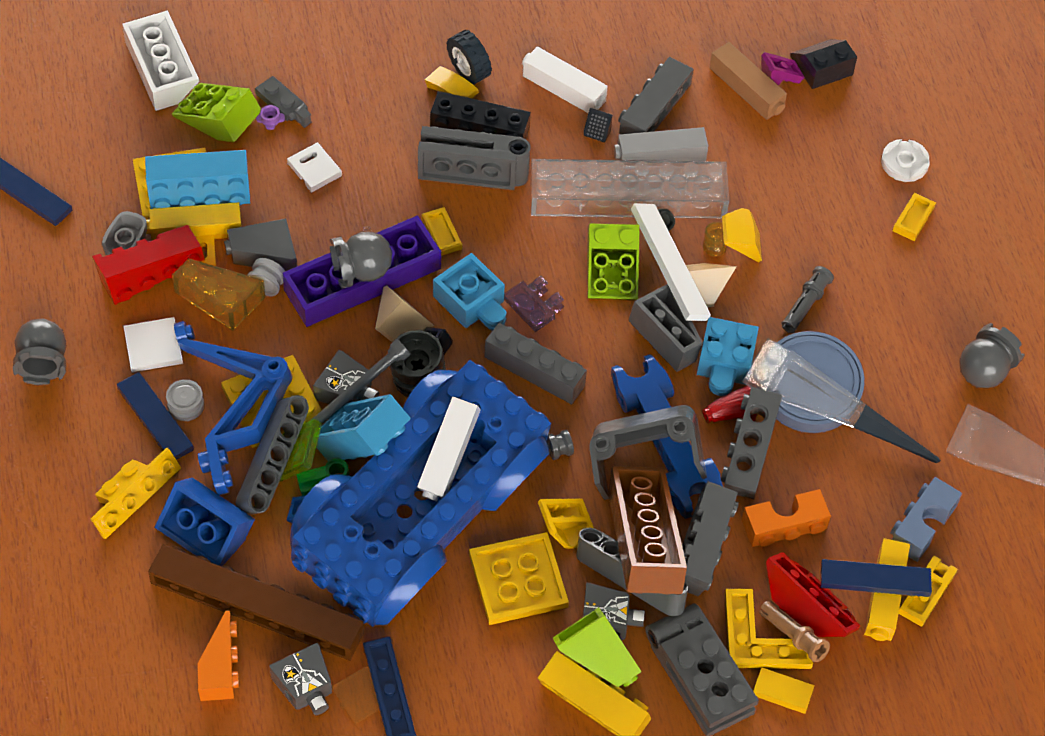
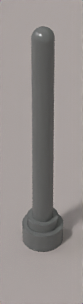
(395, 353)

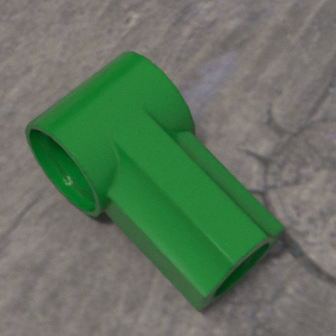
(310, 478)

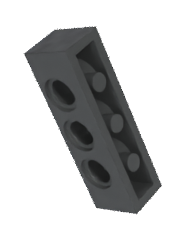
(767, 405)

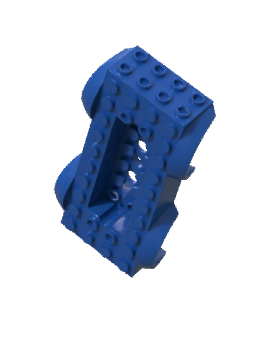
(350, 525)

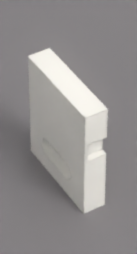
(316, 171)

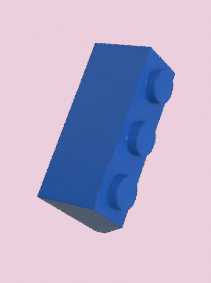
(203, 521)

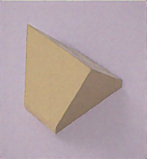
(710, 279)
(398, 316)

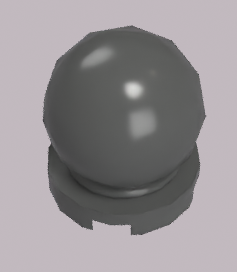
(361, 257)
(40, 352)
(990, 357)

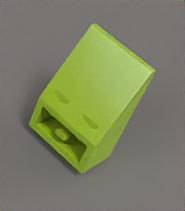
(218, 110)
(613, 261)

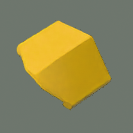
(742, 233)
(565, 519)

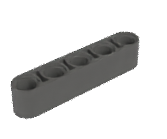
(281, 447)
(603, 556)

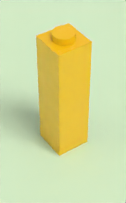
(201, 219)
(883, 606)

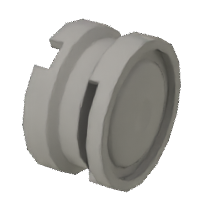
(269, 272)
(185, 400)

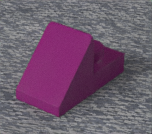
(780, 68)

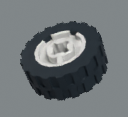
(469, 56)

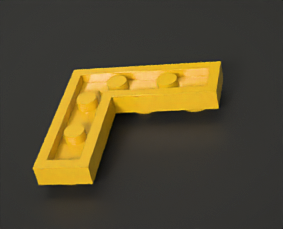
(756, 652)

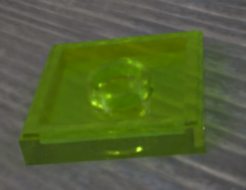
(303, 450)

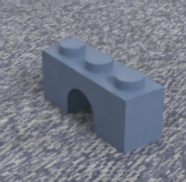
(935, 502)

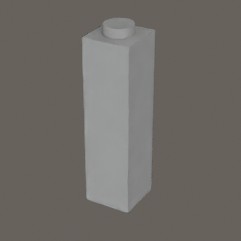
(663, 145)

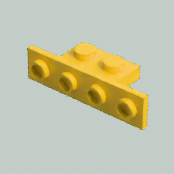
(131, 489)

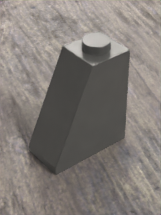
(262, 240)

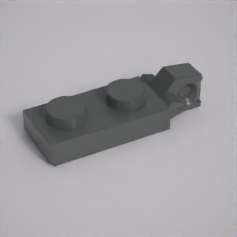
(278, 95)

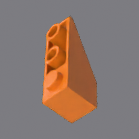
(215, 666)

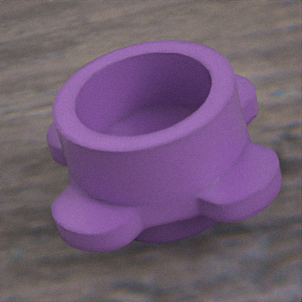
(270, 117)

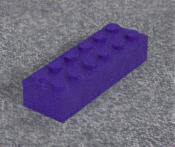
(315, 285)

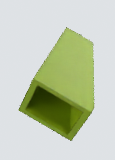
(598, 648)

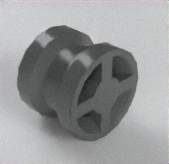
(560, 444)

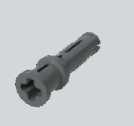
(811, 292)

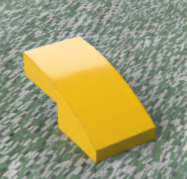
(450, 82)

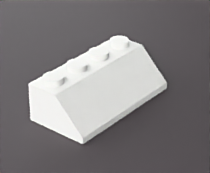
(160, 59)

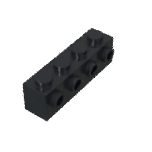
(478, 116)

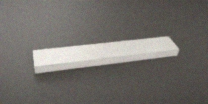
(670, 262)

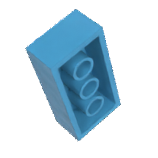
(197, 179)
(362, 428)

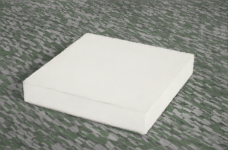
(152, 345)

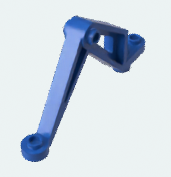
(266, 374)

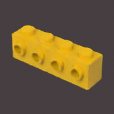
(594, 697)

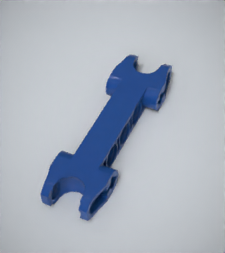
(651, 394)

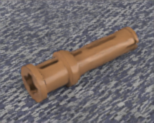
(802, 636)

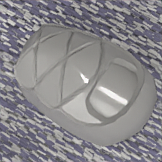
(124, 232)

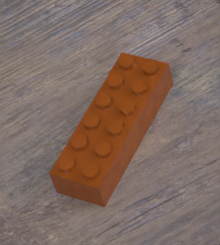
(646, 530)

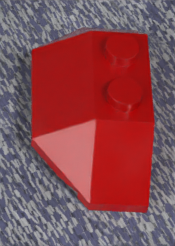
(804, 600)

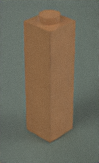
(748, 80)

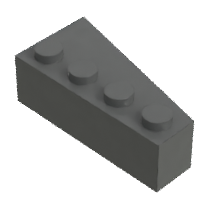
(706, 534)

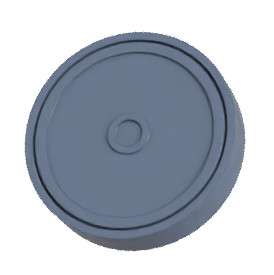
(835, 361)

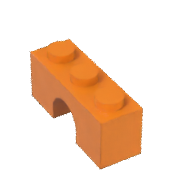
(767, 526)

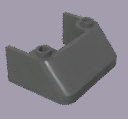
(674, 422)

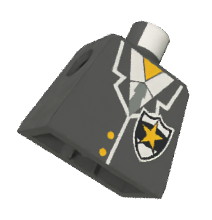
(339, 376)
(614, 606)
(303, 679)

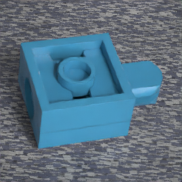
(471, 293)
(726, 354)

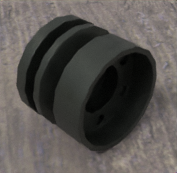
(424, 359)

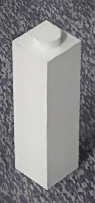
(564, 80)
(448, 449)

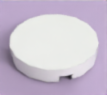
(905, 160)

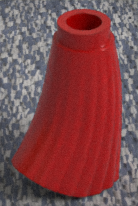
(727, 407)

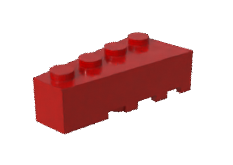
(146, 263)

